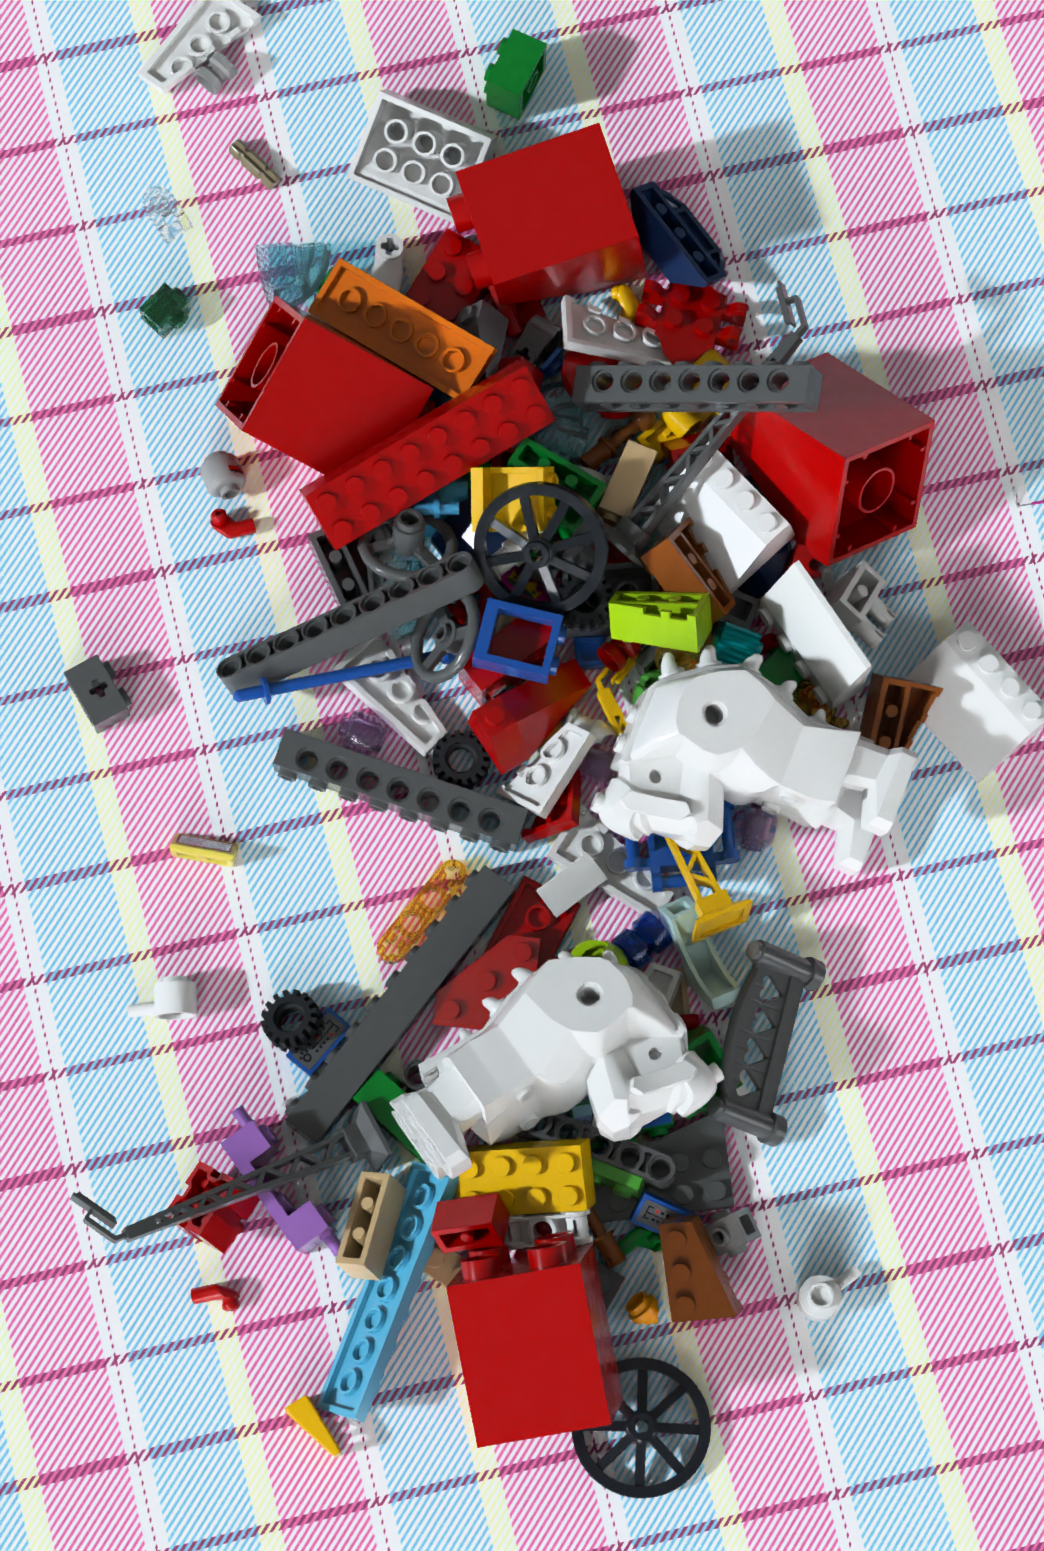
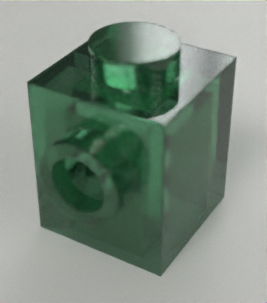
(165, 310)

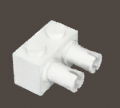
(855, 597)

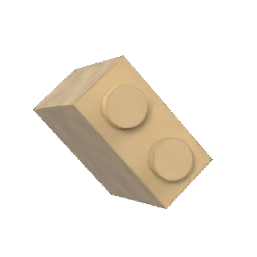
(627, 483)

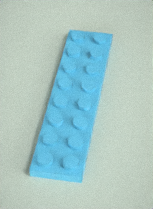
(385, 1303)

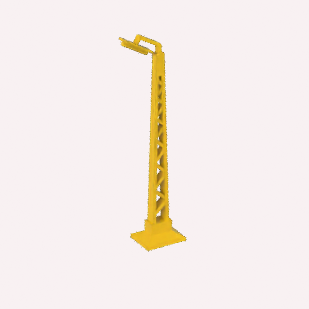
(716, 910)

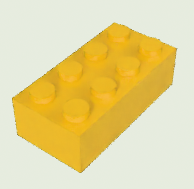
(532, 1175)

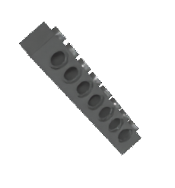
(799, 395)
(297, 746)

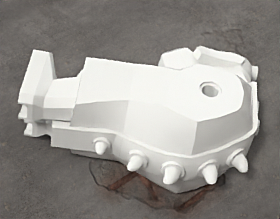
(744, 741)
(547, 1046)

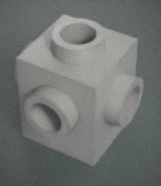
(732, 1231)

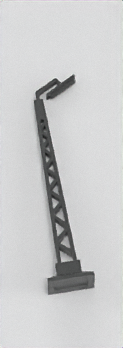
(627, 534)
(359, 1140)

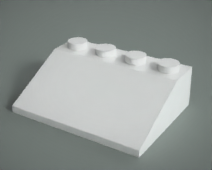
(415, 152)
(730, 520)
(814, 637)
(984, 703)

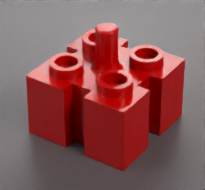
(218, 1227)

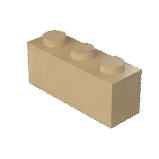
(370, 1226)

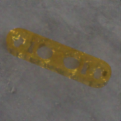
(419, 909)

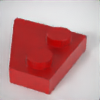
(562, 816)

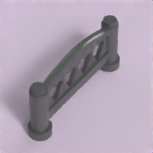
(789, 975)

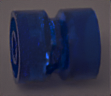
(644, 939)

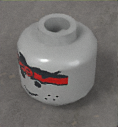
(222, 475)

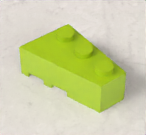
(661, 618)

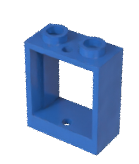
(484, 660)

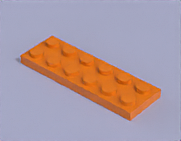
(401, 330)

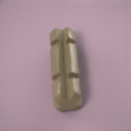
(254, 164)

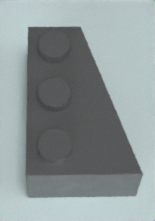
(341, 568)

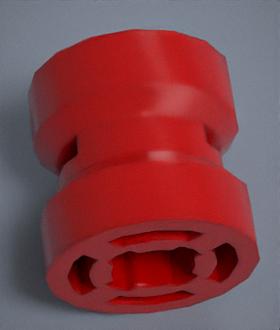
(616, 652)

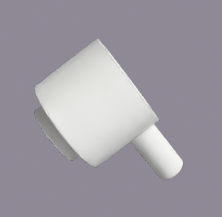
(173, 998)
(822, 1296)

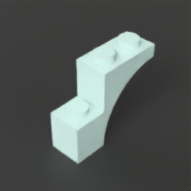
(700, 960)

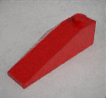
(526, 715)

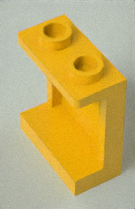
(492, 481)

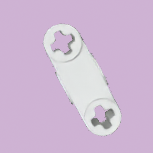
(389, 267)
(524, 1232)

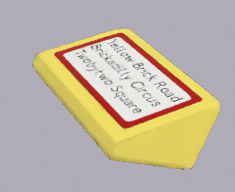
(204, 850)

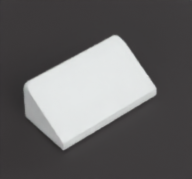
(571, 884)

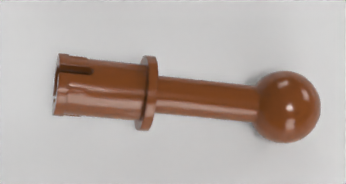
(606, 448)
(605, 1241)

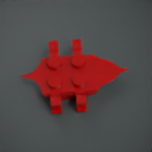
(690, 319)

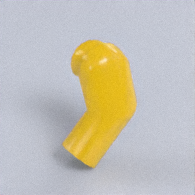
(627, 301)

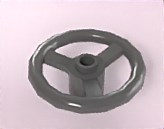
(407, 541)
(449, 638)

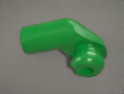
(640, 1238)

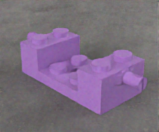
(304, 1226)

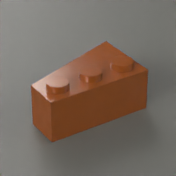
(681, 567)
(896, 710)
(693, 1273)

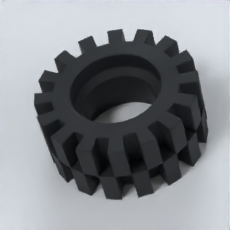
(590, 619)
(456, 742)
(282, 1007)

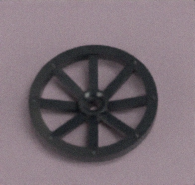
(545, 543)
(703, 1430)

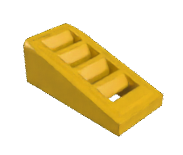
(308, 1418)

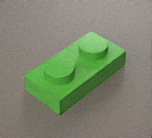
(622, 1182)

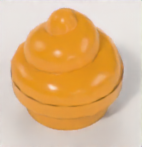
(643, 1308)

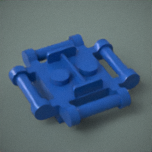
(662, 861)

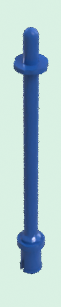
(266, 690)

